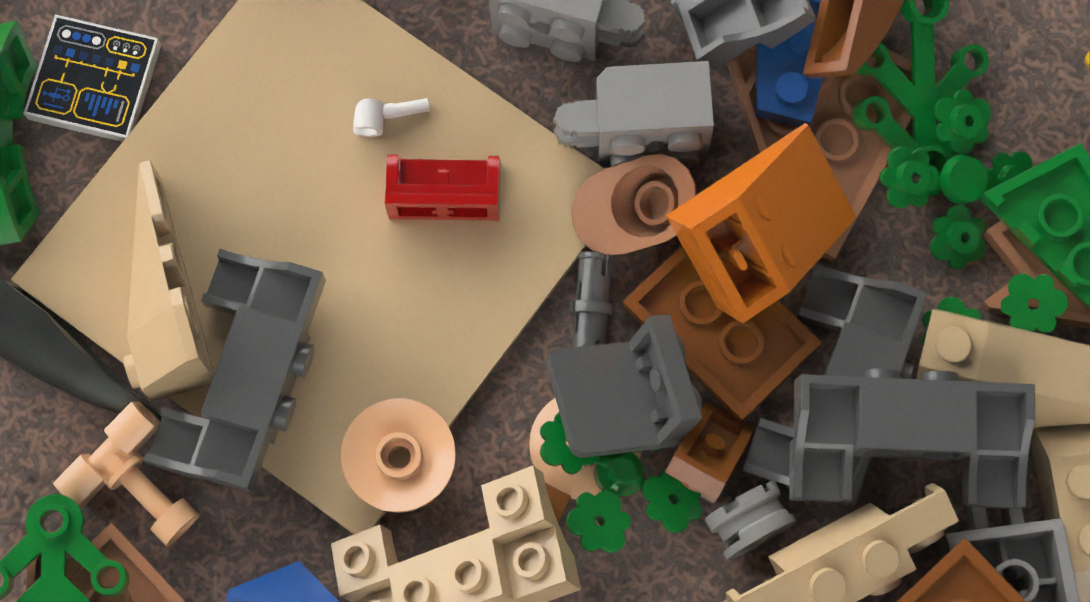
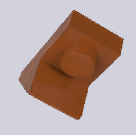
(710, 452)

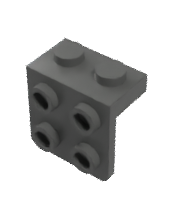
(625, 392)

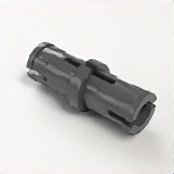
(592, 299)

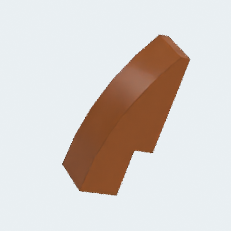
(847, 35)

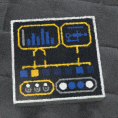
(92, 78)

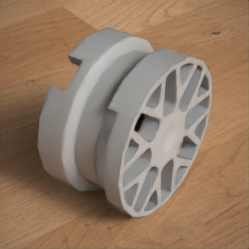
(750, 520)

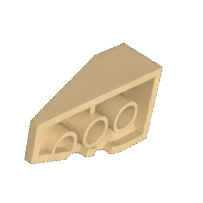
(162, 317)
(1008, 354)

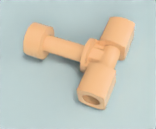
(118, 464)

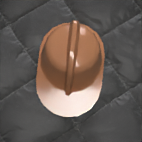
(629, 202)

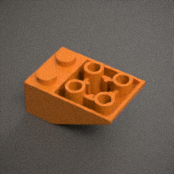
(763, 224)

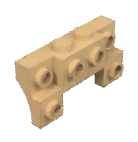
(855, 554)
(512, 561)

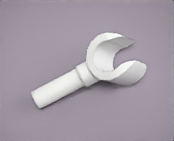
(371, 113)

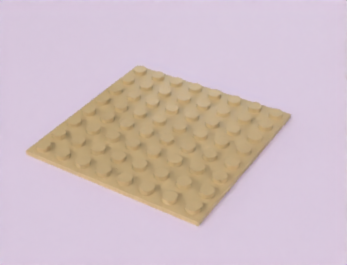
(269, 168)

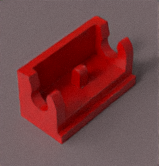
(443, 189)

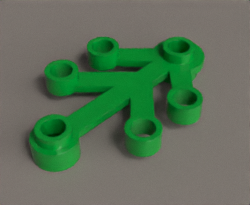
(922, 94)
(53, 583)

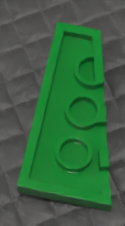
(1051, 215)

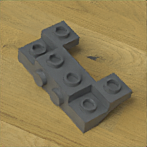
(730, 27)
(873, 331)
(253, 376)
(915, 419)

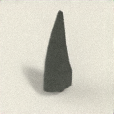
(55, 354)

